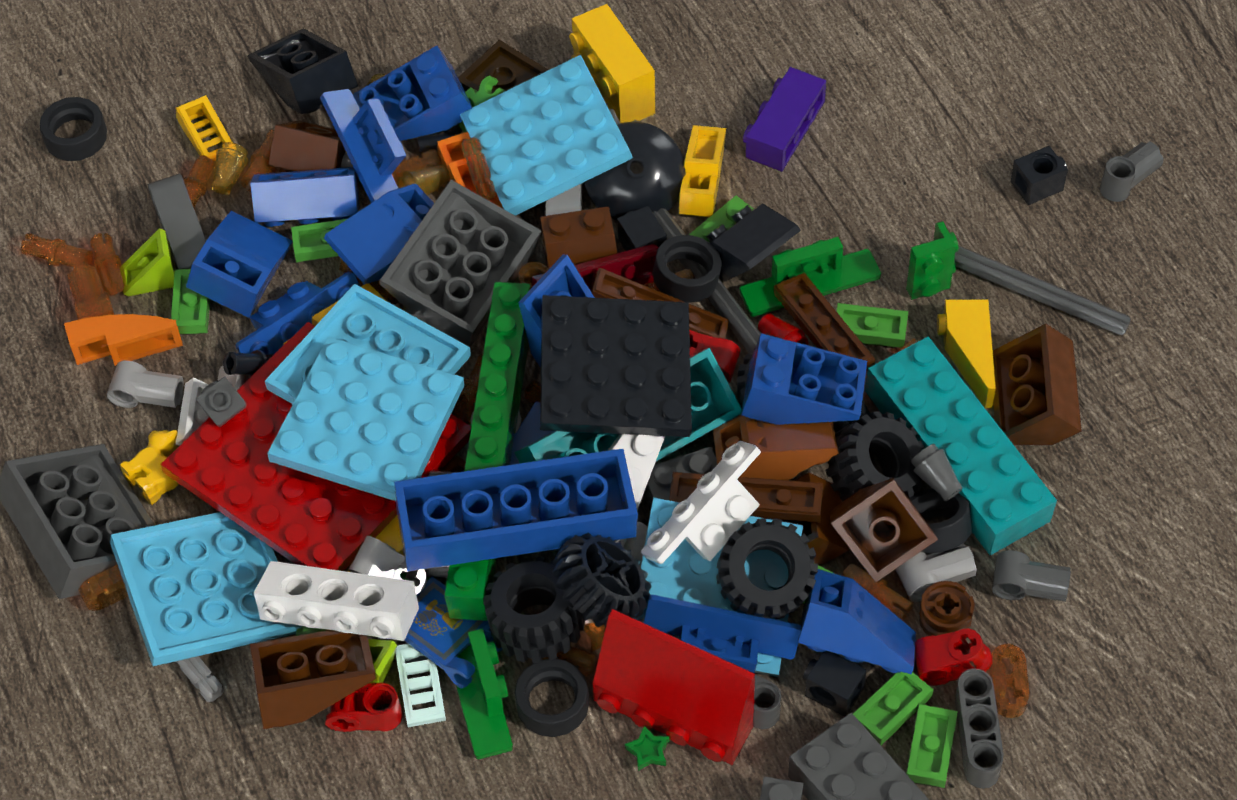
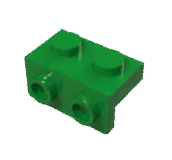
(932, 264)

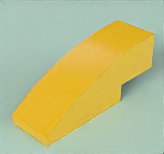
(702, 171)

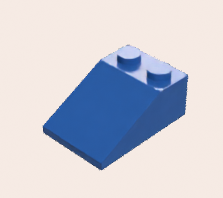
(559, 280)

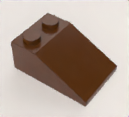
(308, 674)

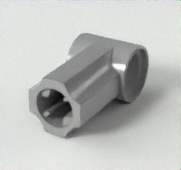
(135, 384)
(926, 570)

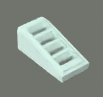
(413, 662)

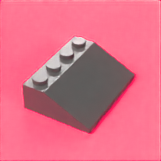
(455, 259)
(68, 510)

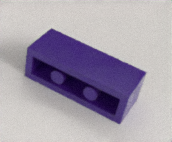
(784, 118)

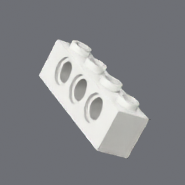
(336, 600)

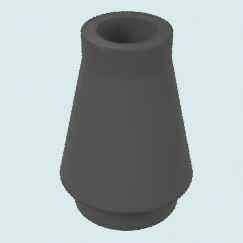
(937, 471)

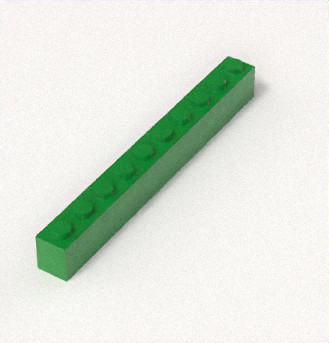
(492, 430)

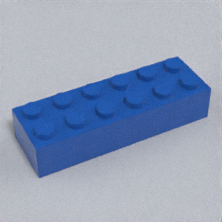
(514, 509)

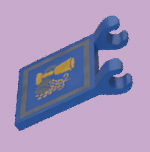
(442, 637)

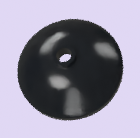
(657, 183)

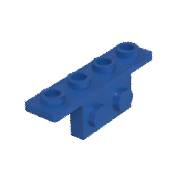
(367, 140)
(284, 317)
(723, 632)

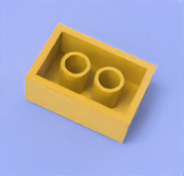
(615, 63)

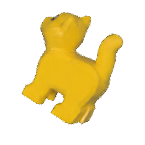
(146, 467)

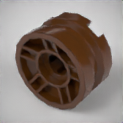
(945, 595)

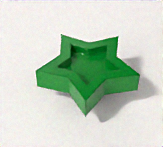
(648, 749)

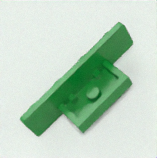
(822, 264)
(483, 699)

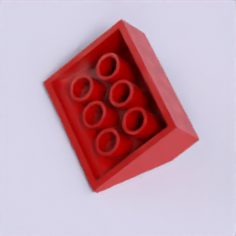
(674, 688)

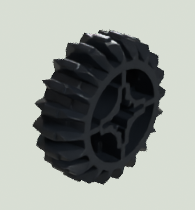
(601, 577)

